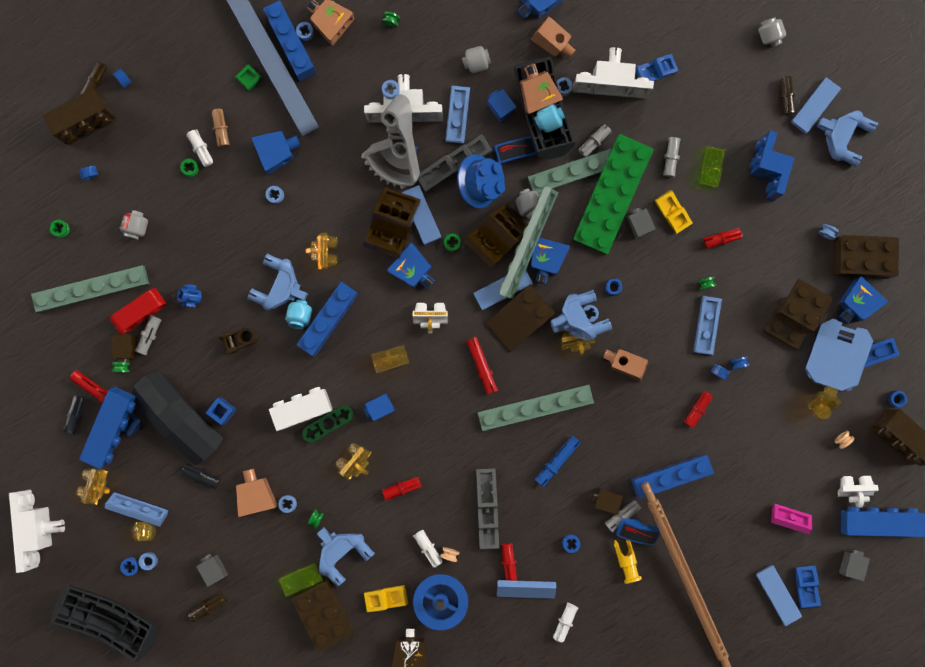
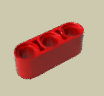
(137, 311)

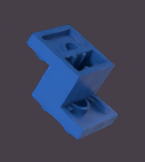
(771, 166)

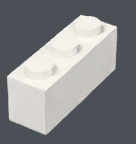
(300, 408)

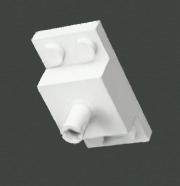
(613, 79)
(420, 113)
(30, 529)

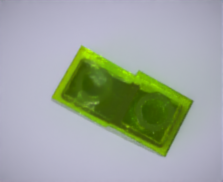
(711, 166)
(300, 579)

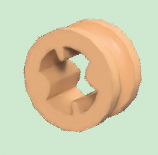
(844, 439)
(449, 554)

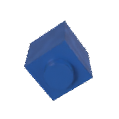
(501, 105)
(379, 407)
(221, 411)

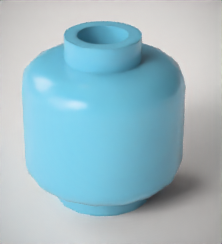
(549, 118)
(298, 314)

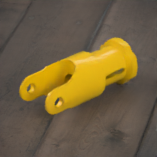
(628, 563)

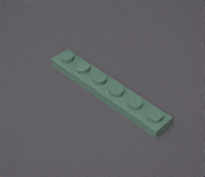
(569, 172)
(530, 238)
(90, 289)
(535, 407)

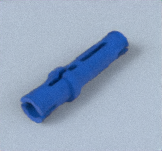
(558, 460)

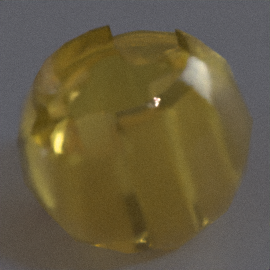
(143, 531)

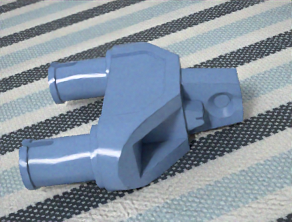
(840, 132)
(284, 288)
(575, 320)
(335, 548)

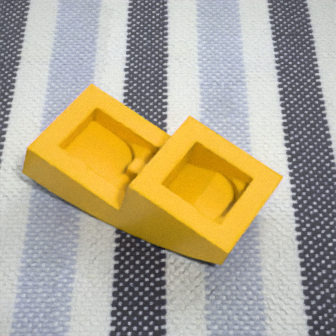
(673, 212)
(386, 598)

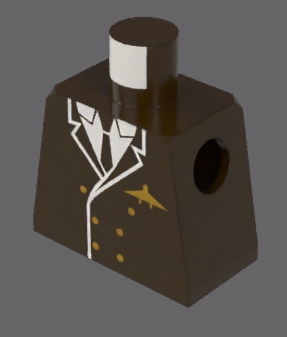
(410, 650)

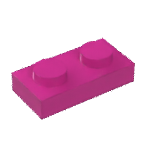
(791, 519)

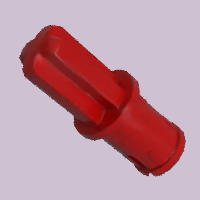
(722, 238)
(698, 409)
(401, 488)
(508, 561)

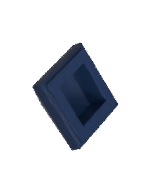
(133, 425)

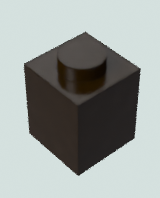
(124, 347)
(606, 501)

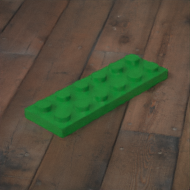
(613, 193)

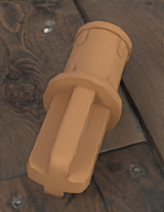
(220, 128)

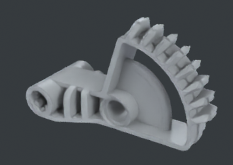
(399, 129)

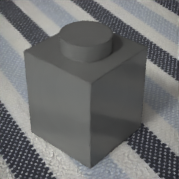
(640, 223)
(854, 565)
(211, 569)

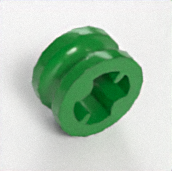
(390, 19)
(189, 162)
(65, 230)
(456, 246)
(707, 283)
(120, 367)
(315, 519)

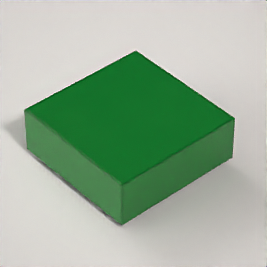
(248, 77)

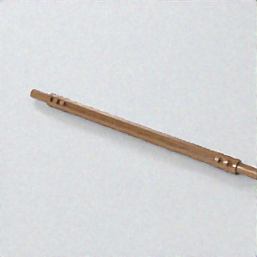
(686, 576)

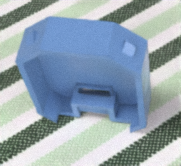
(836, 361)

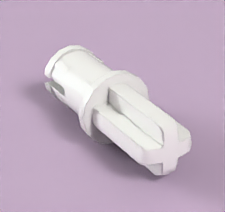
(199, 147)
(428, 548)
(565, 622)

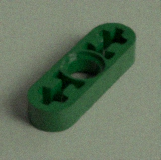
(313, 426)

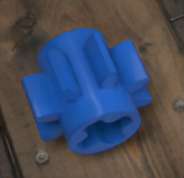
(189, 296)

